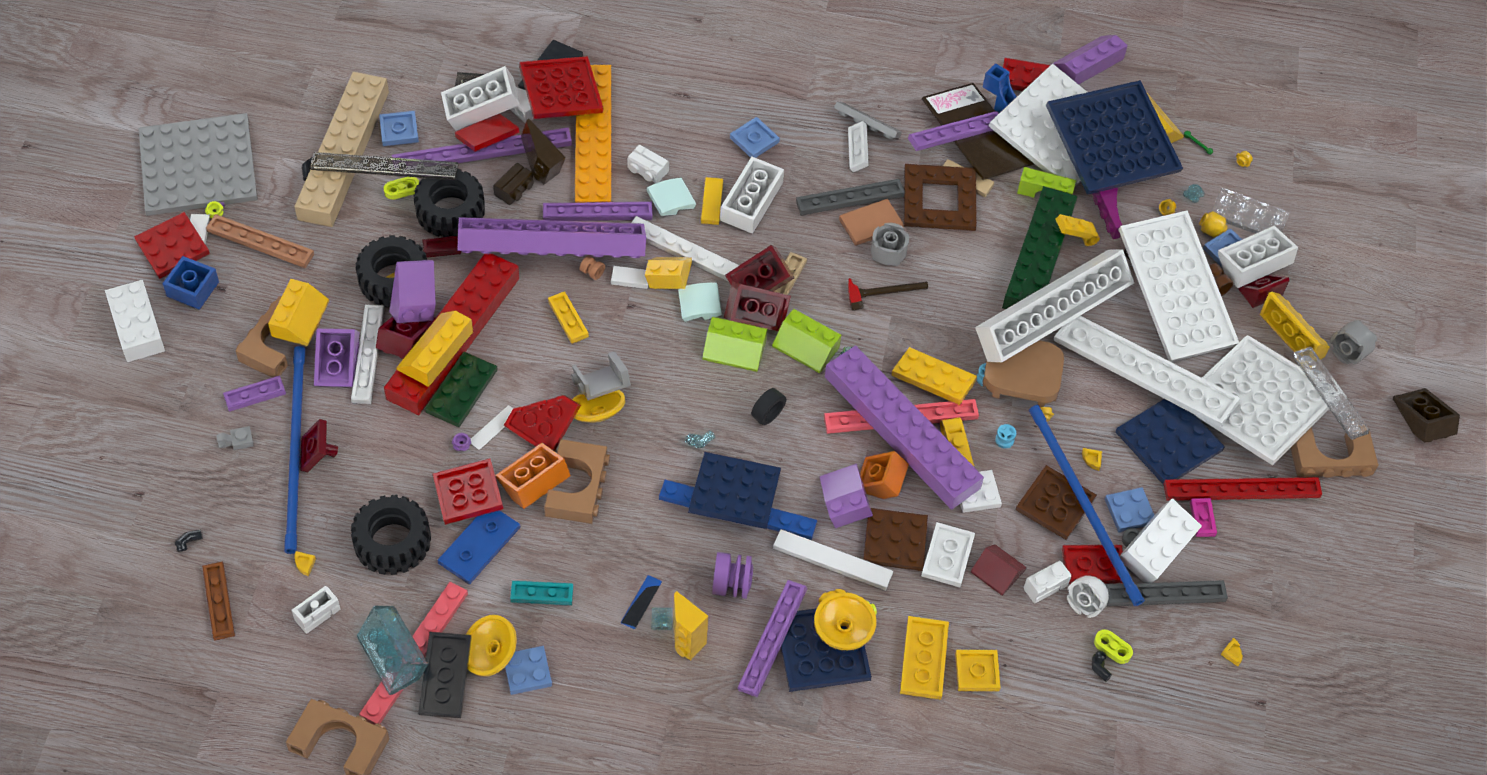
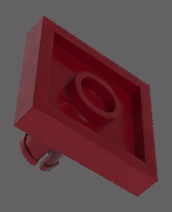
(315, 446)

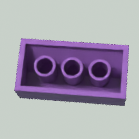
(1092, 58)

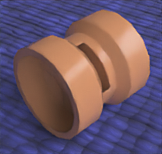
(592, 267)

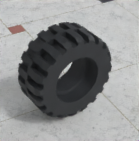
(442, 220)
(380, 255)
(389, 512)

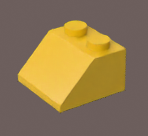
(668, 272)

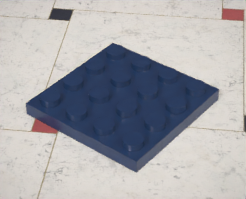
(1169, 440)
(735, 490)
(813, 663)

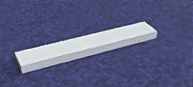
(367, 355)
(833, 559)

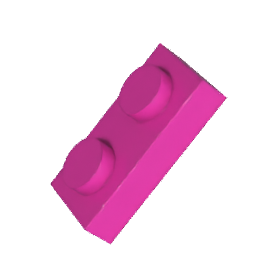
(1203, 514)

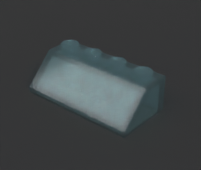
(391, 649)

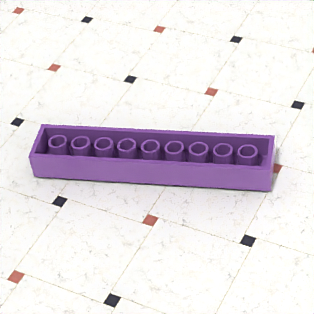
(551, 237)
(904, 427)

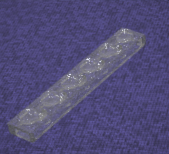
(1331, 393)

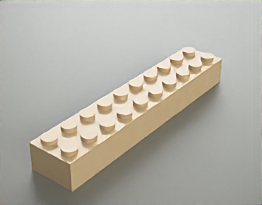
(347, 134)

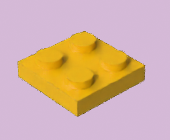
(977, 670)

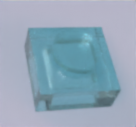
(661, 619)

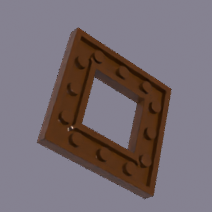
(962, 177)

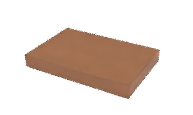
(863, 221)

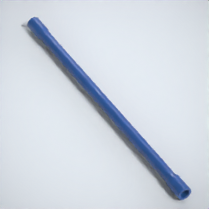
(291, 528)
(1131, 588)

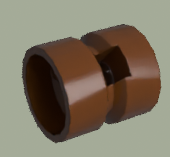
(1222, 280)

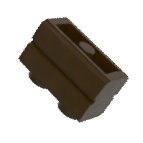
(513, 184)

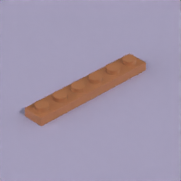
(260, 241)

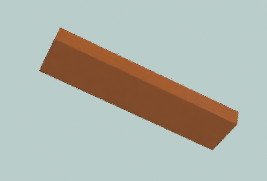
(218, 601)

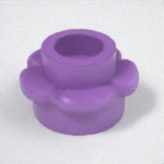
(458, 438)

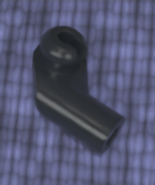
(306, 168)
(187, 537)
(1098, 663)

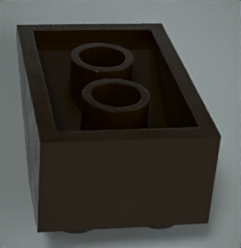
(541, 153)
(1427, 415)

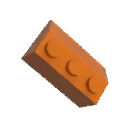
(533, 475)

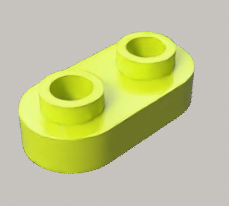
(400, 187)
(1113, 647)

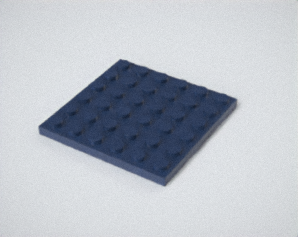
(1114, 137)

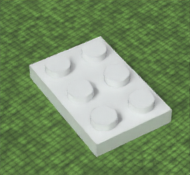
(948, 554)

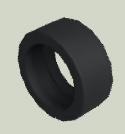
(768, 406)

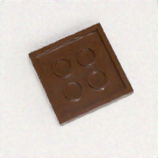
(1053, 503)
(896, 539)

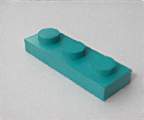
(541, 593)

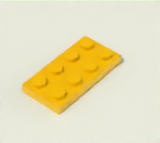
(934, 375)
(924, 657)

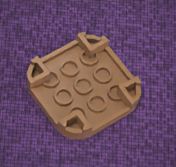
(1028, 375)

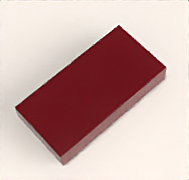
(441, 246)

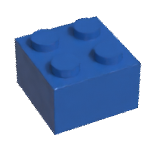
(191, 282)

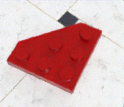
(543, 421)

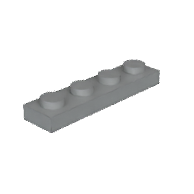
(874, 124)

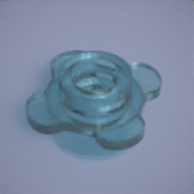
(1194, 193)

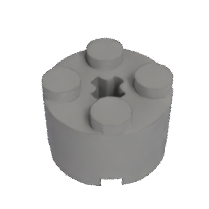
(889, 244)
(1353, 342)

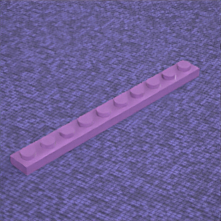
(462, 153)

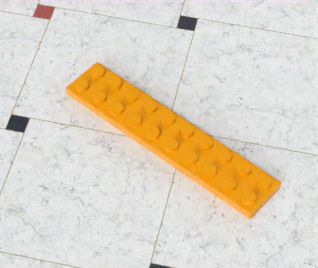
(594, 145)

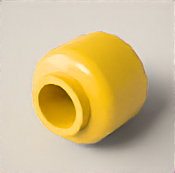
(1213, 224)

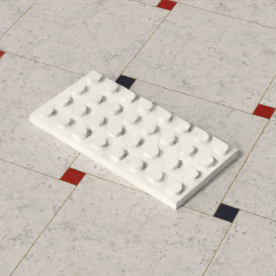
(1178, 286)

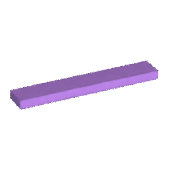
(952, 131)
(597, 211)
(772, 638)

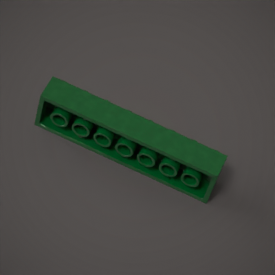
(1040, 246)

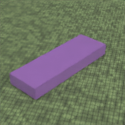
(254, 393)

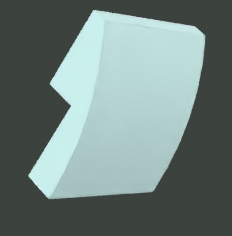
(671, 196)
(700, 301)

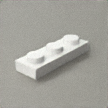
(858, 146)

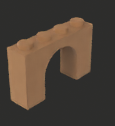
(254, 351)
(1312, 463)
(580, 505)
(321, 718)

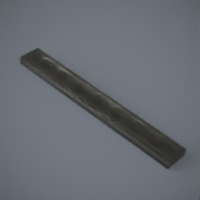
(384, 166)

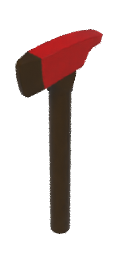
(856, 294)

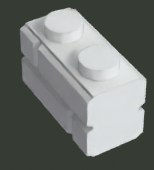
(647, 164)
(1047, 581)
(316, 609)

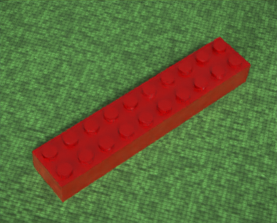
(476, 299)

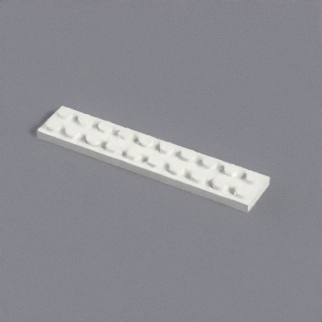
(1148, 370)

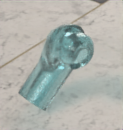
(698, 440)

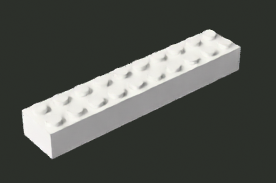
(1054, 305)

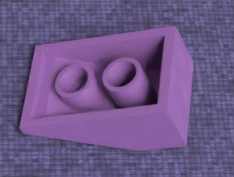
(413, 292)
(336, 357)
(845, 496)

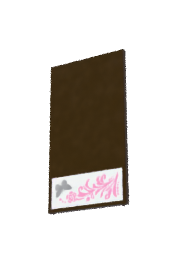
(987, 151)

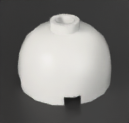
(1088, 596)

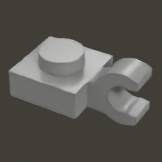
(239, 438)

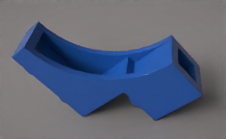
(998, 83)

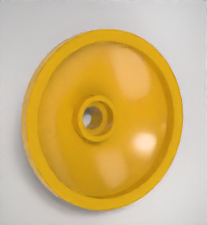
(599, 408)
(847, 611)
(488, 635)

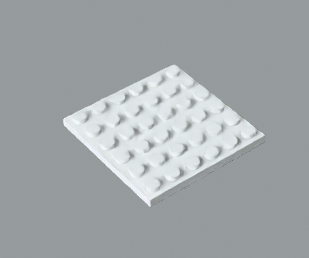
(1030, 127)
(1274, 402)

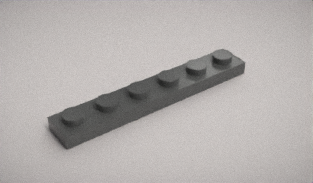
(849, 197)
(1170, 593)

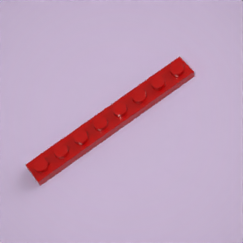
(1243, 488)

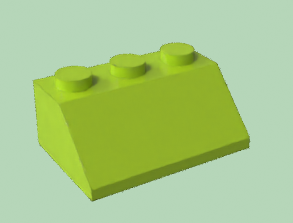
(807, 340)
(734, 344)

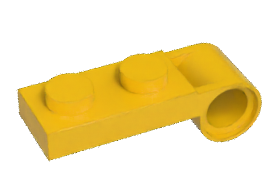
(1078, 228)
(954, 432)

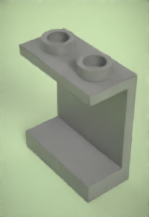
(603, 380)

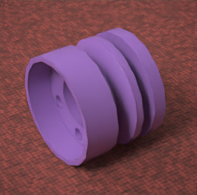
(732, 575)

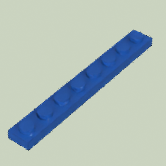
(793, 523)

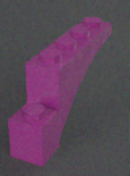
(1107, 205)

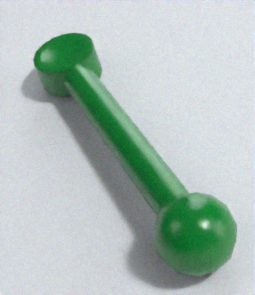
(1187, 134)

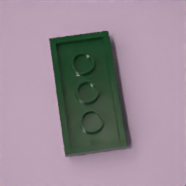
(461, 389)

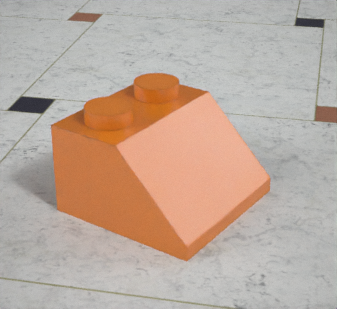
(883, 474)

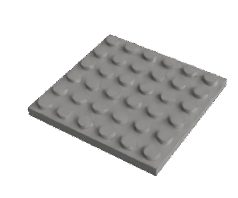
(197, 164)

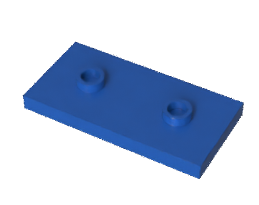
(478, 545)

